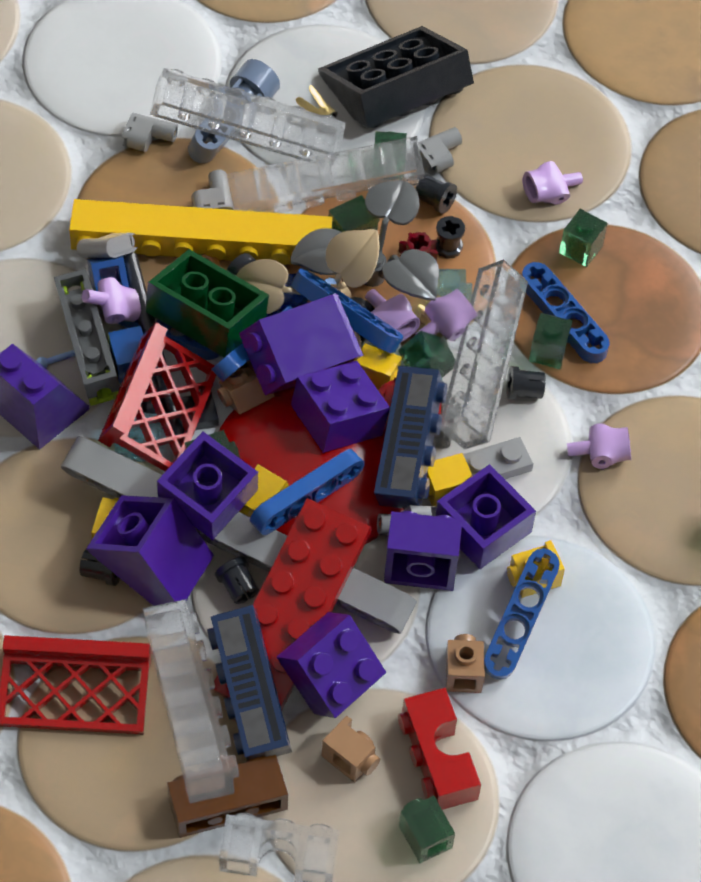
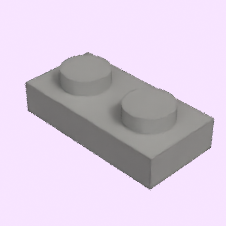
(507, 458)

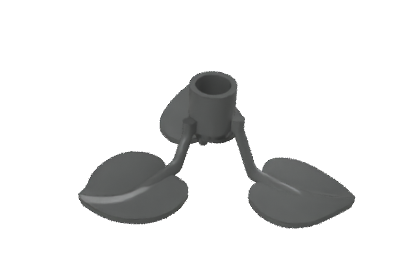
(412, 273)

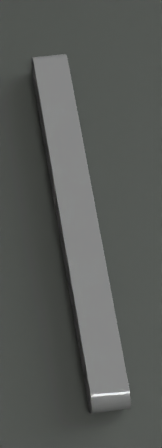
(121, 476)

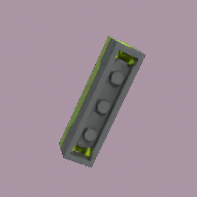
(88, 338)

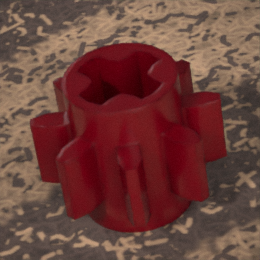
(421, 242)

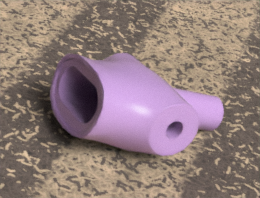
(549, 184)
(117, 301)
(395, 312)
(449, 315)
(604, 446)

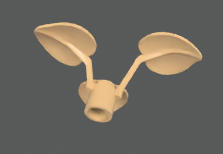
(348, 254)

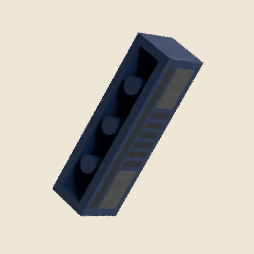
(410, 437)
(250, 684)

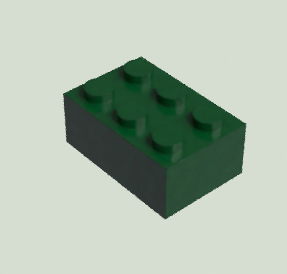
(205, 302)

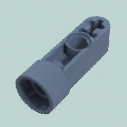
(254, 78)

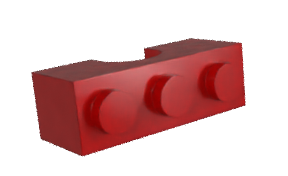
(446, 776)

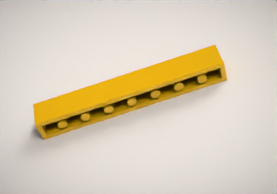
(208, 231)

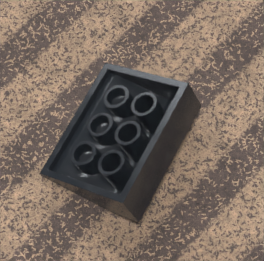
(398, 76)

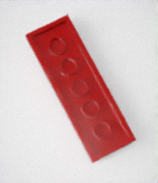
(304, 582)

